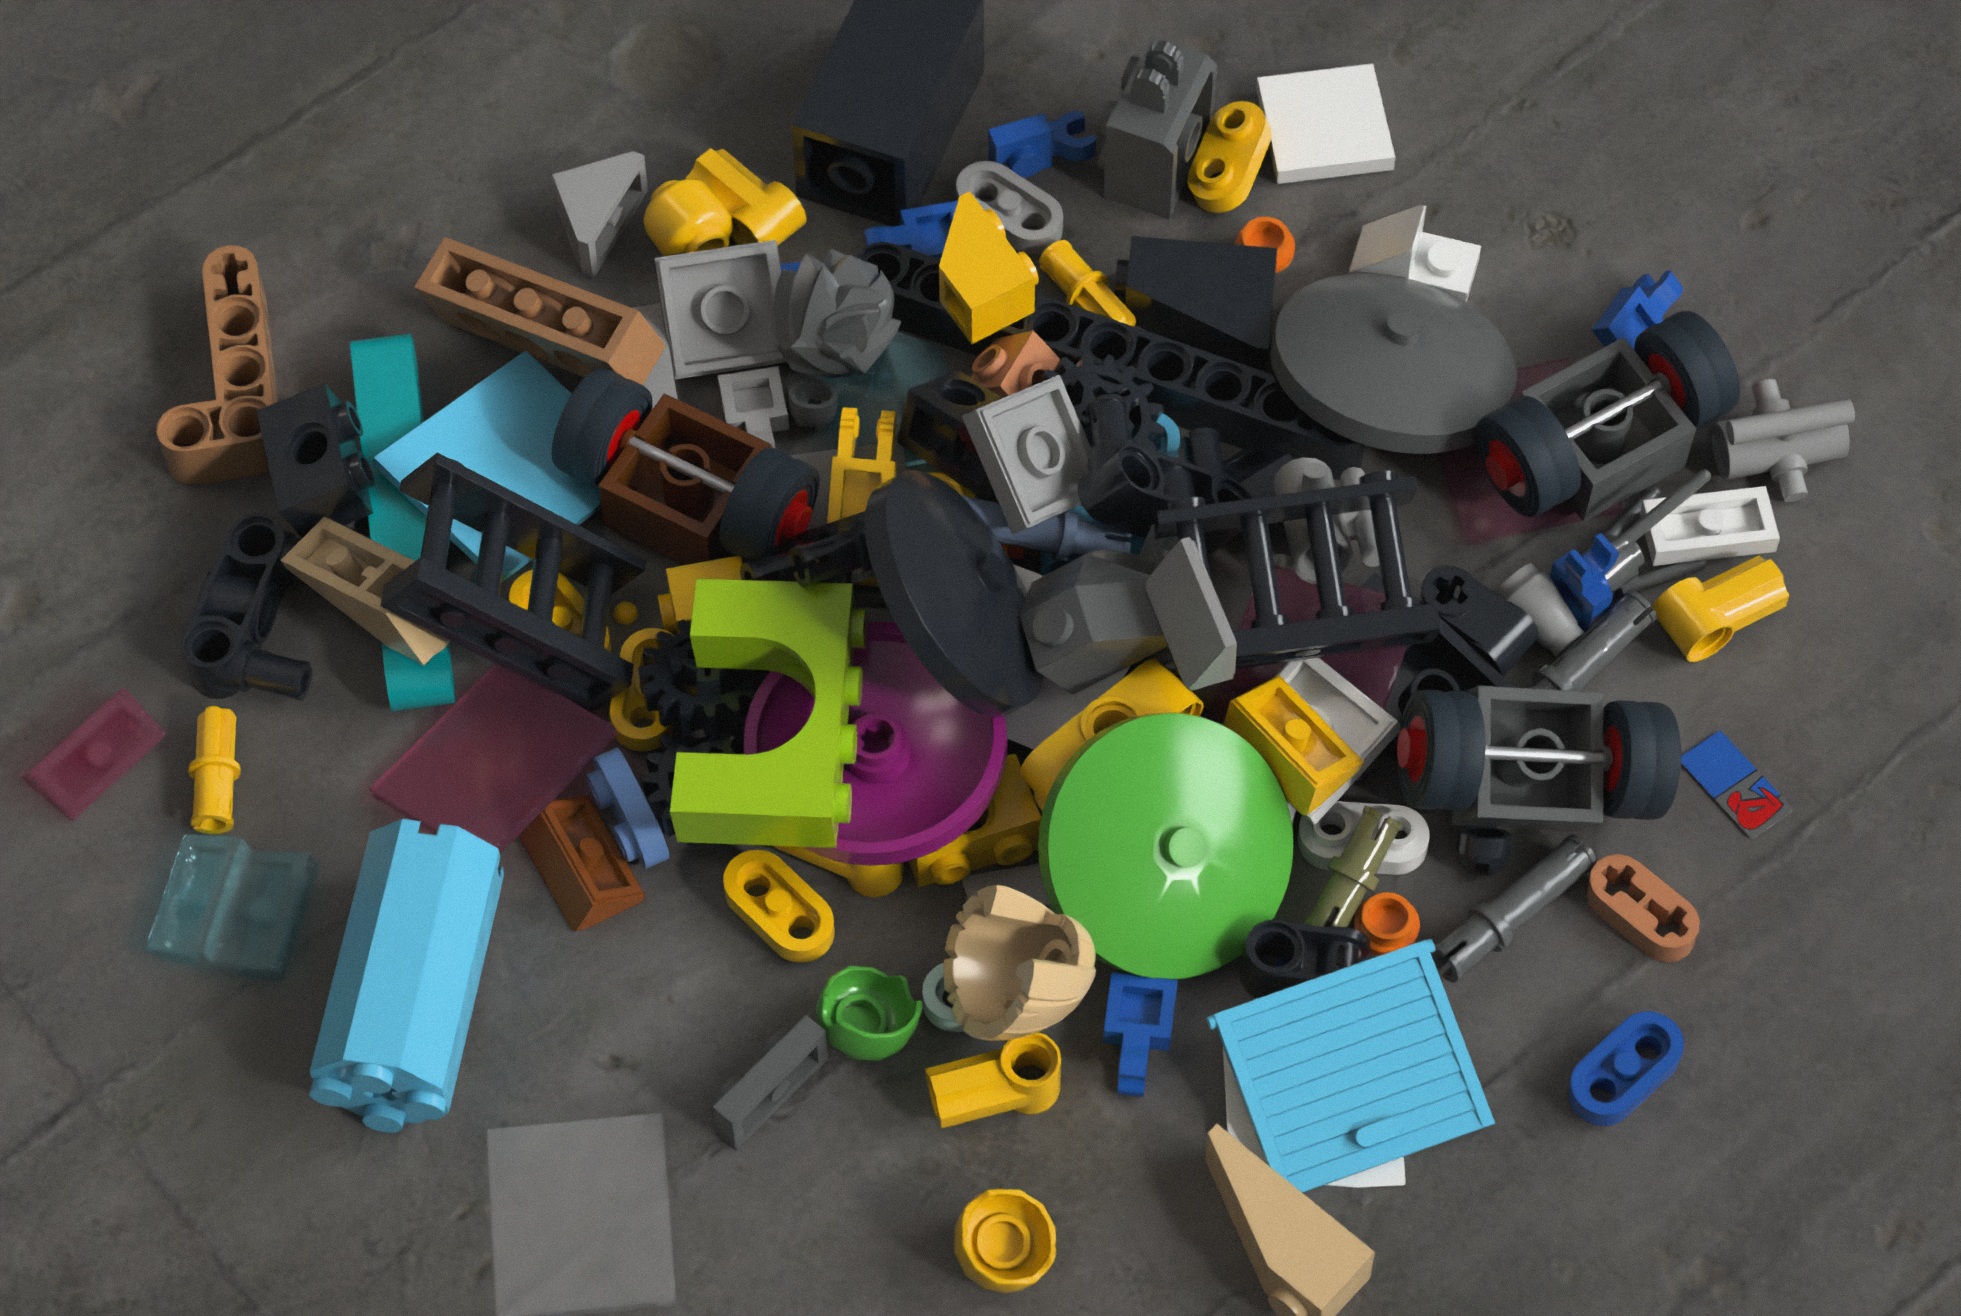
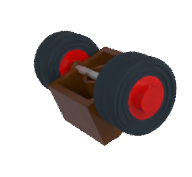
(681, 474)

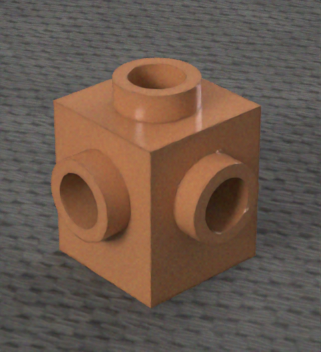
(1013, 363)

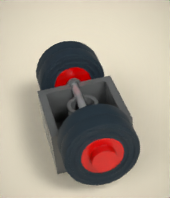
(1609, 420)
(1537, 757)

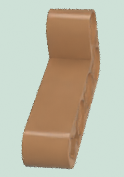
(221, 424)

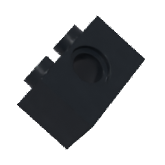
(316, 459)

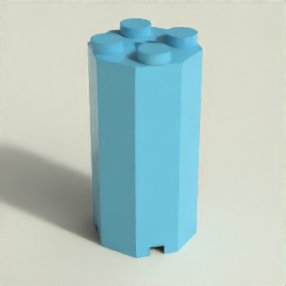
(407, 975)

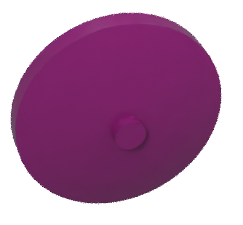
(920, 758)

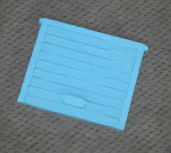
(506, 435)
(1353, 1068)

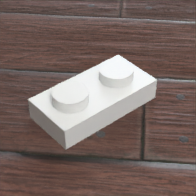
(1713, 527)

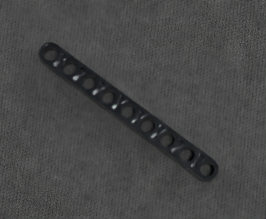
(1194, 373)

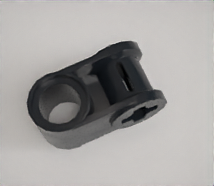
(1481, 617)
(1305, 950)

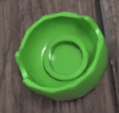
(867, 1013)

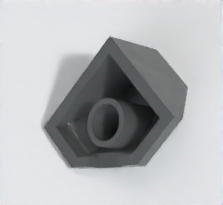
(1089, 622)

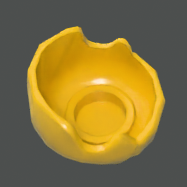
(1004, 1240)

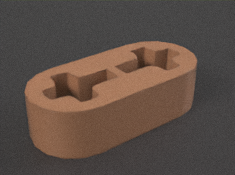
(1640, 910)

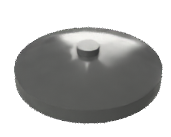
(1391, 362)

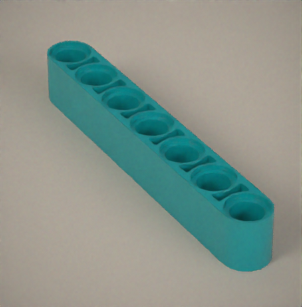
(389, 409)

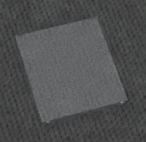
(581, 1217)

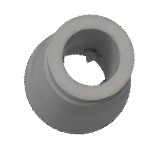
(1545, 605)

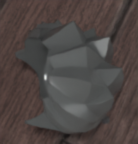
(833, 315)

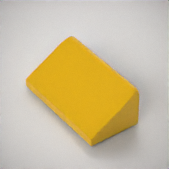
(1294, 742)

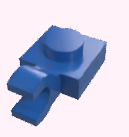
(1031, 142)
(920, 229)
(1637, 308)
(1583, 581)
(1138, 1020)

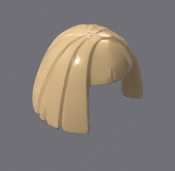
(1015, 965)

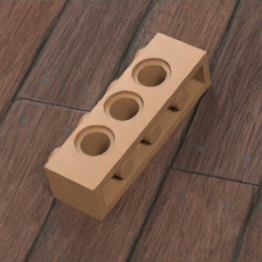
(537, 313)

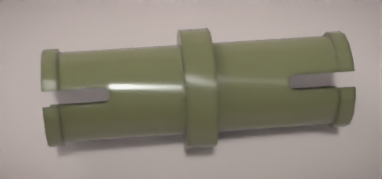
(1354, 870)

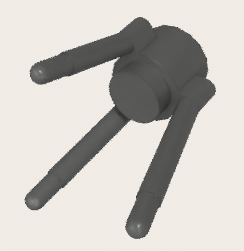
(1624, 534)

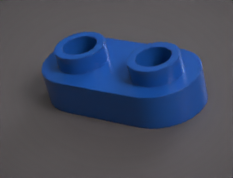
(1622, 1072)

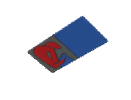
(1736, 784)

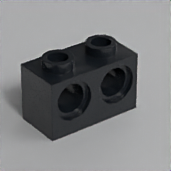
(937, 433)

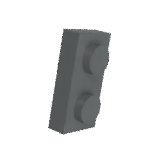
(784, 1067)

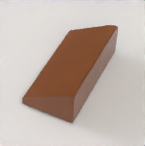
(580, 863)

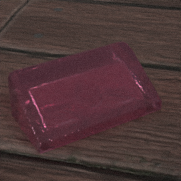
(95, 754)

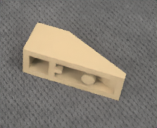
(351, 576)
(1295, 1247)

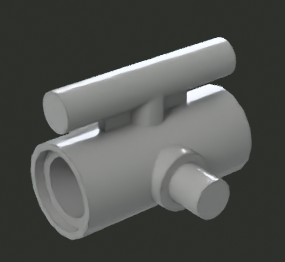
(1782, 439)
(1313, 474)

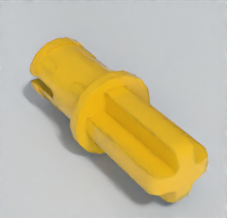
(1081, 284)
(214, 771)

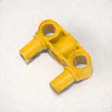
(1143, 691)

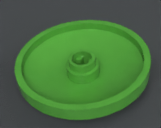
(1166, 844)

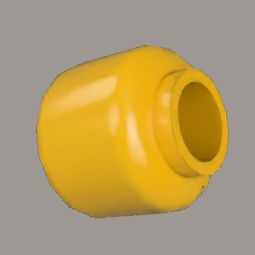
(687, 218)

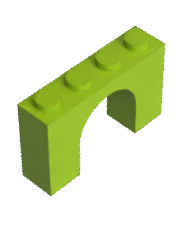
(795, 789)

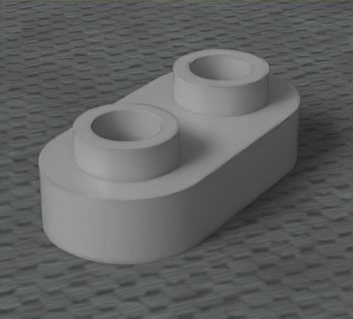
(1015, 203)

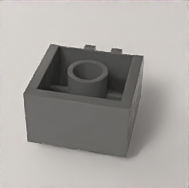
(1156, 126)

